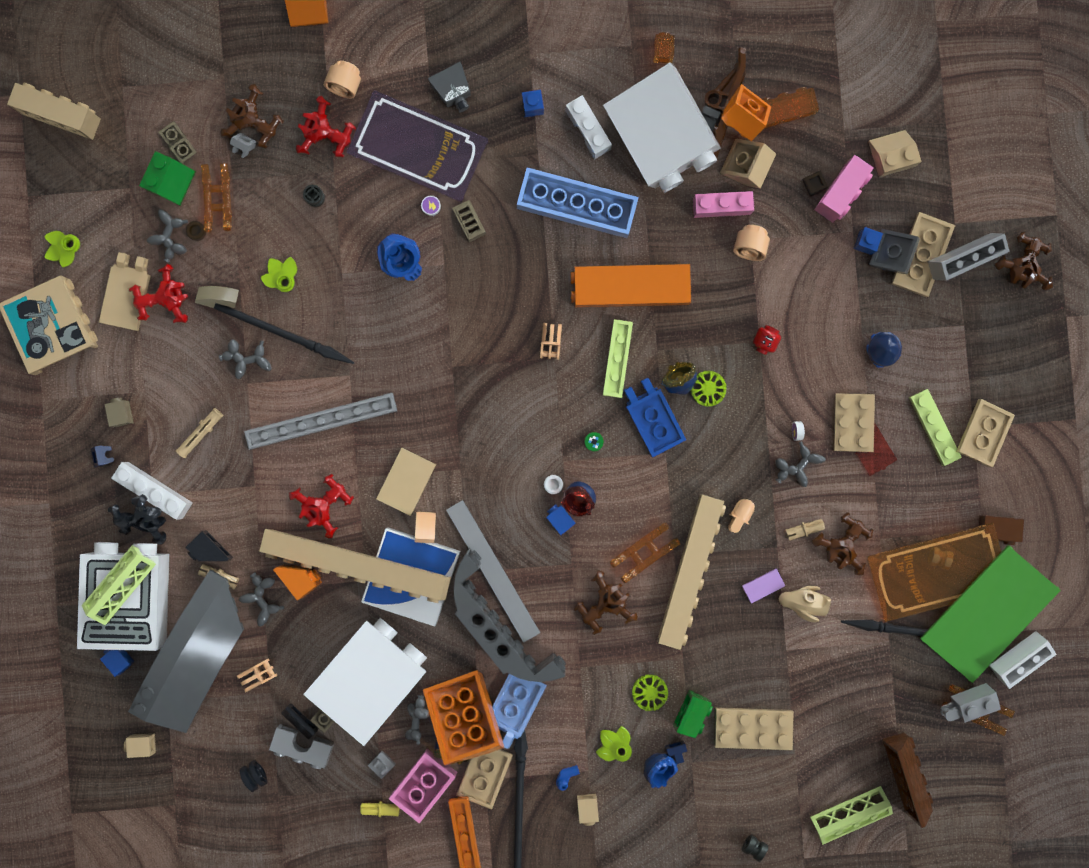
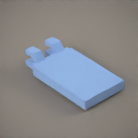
(516, 705)

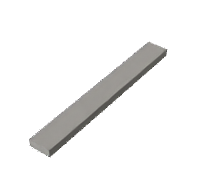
(320, 421)
(493, 571)

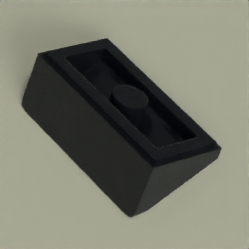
(299, 721)

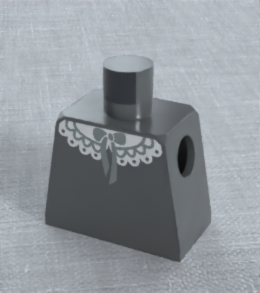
(452, 86)

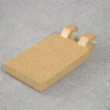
(118, 301)

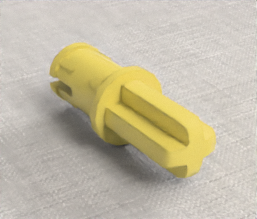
(379, 809)

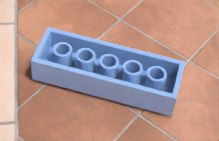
(577, 202)

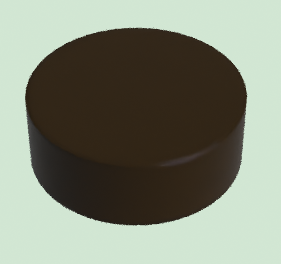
(195, 231)

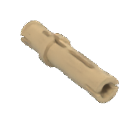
(212, 419)

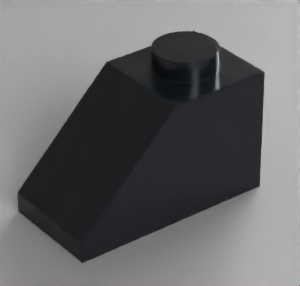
(207, 548)

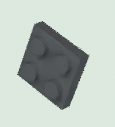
(895, 252)

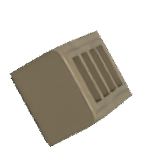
(476, 234)

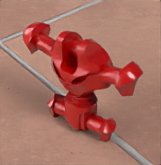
(318, 128)
(167, 295)
(317, 509)

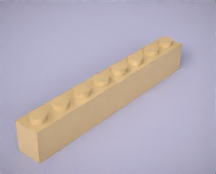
(690, 572)

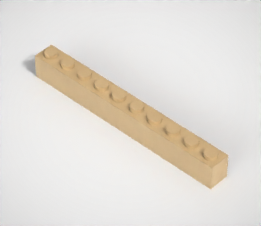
(355, 564)

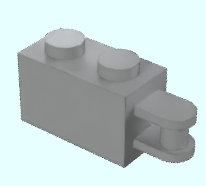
(971, 704)

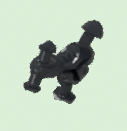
(144, 519)

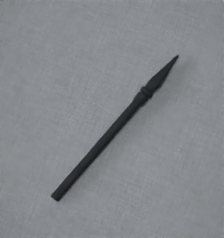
(325, 351)
(871, 625)
(520, 749)

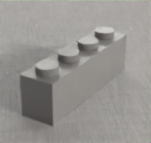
(968, 256)

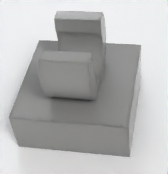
(243, 143)
(381, 764)

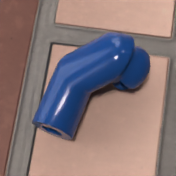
(564, 777)

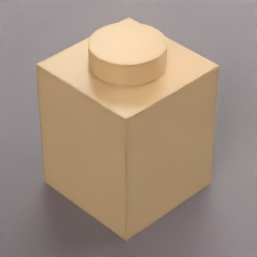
(140, 745)
(588, 809)

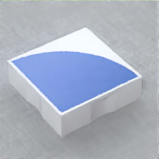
(403, 549)

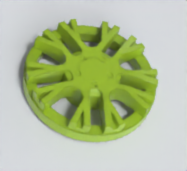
(709, 388)
(649, 692)

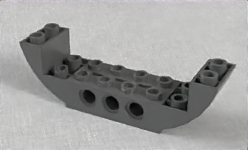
(512, 658)

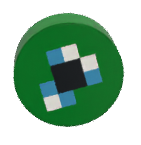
(594, 441)

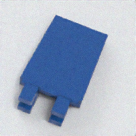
(654, 419)

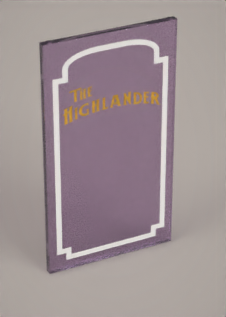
(417, 146)

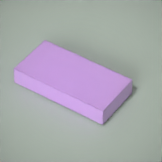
(763, 585)

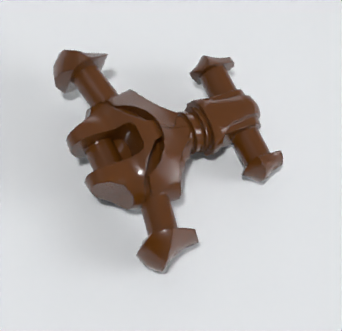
(246, 115)
(1026, 267)
(842, 549)
(610, 601)

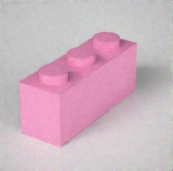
(723, 204)

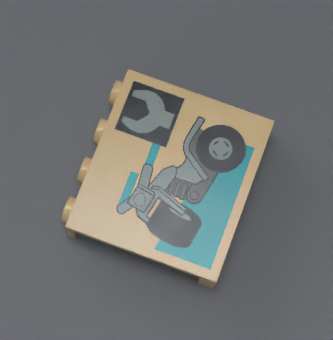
(47, 324)

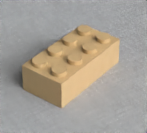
(54, 110)

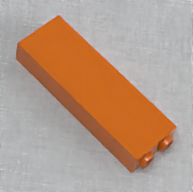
(631, 285)

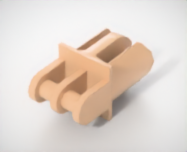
(550, 343)
(741, 514)
(259, 674)

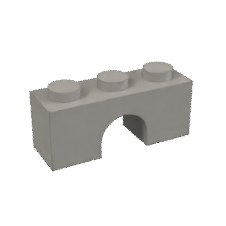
(285, 744)

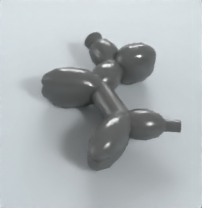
(165, 237)
(233, 347)
(798, 470)
(257, 596)
(417, 712)

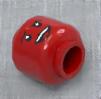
(767, 339)

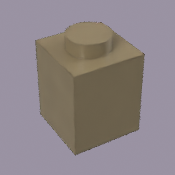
(118, 412)

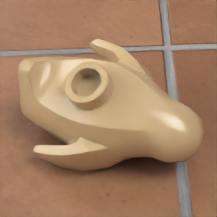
(806, 602)

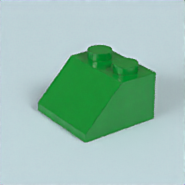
(167, 178)
(692, 714)

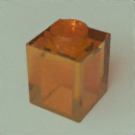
(663, 48)

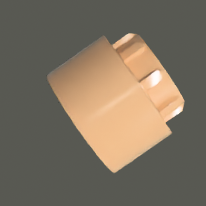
(343, 79)
(752, 243)

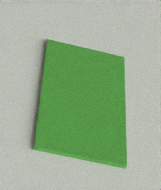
(990, 614)

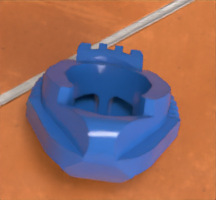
(399, 257)

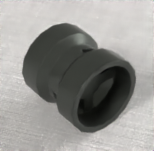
(316, 198)
(755, 848)

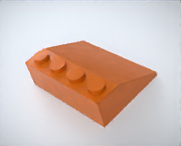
(463, 718)

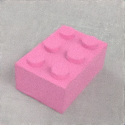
(845, 189)
(422, 786)

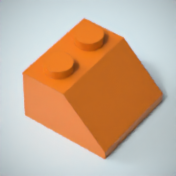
(306, 12)
(746, 113)
(298, 579)

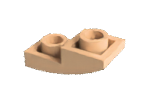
(425, 527)

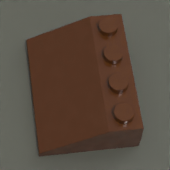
(909, 778)

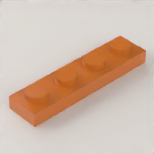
(464, 832)

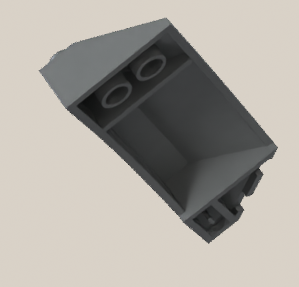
(190, 657)

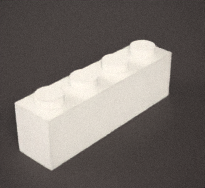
(155, 491)

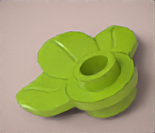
(59, 247)
(279, 272)
(612, 743)

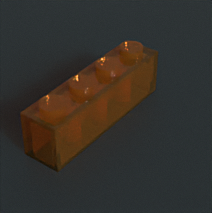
(791, 106)

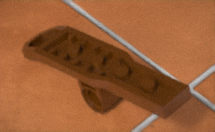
(724, 93)

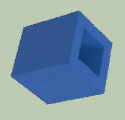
(532, 103)
(868, 241)
(560, 519)
(117, 661)

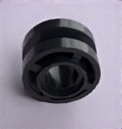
(253, 776)

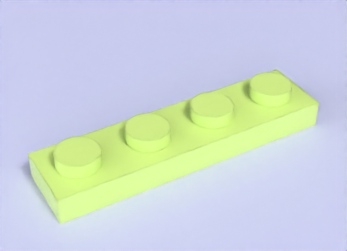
(617, 358)
(935, 427)

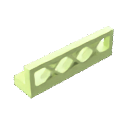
(114, 584)
(855, 821)

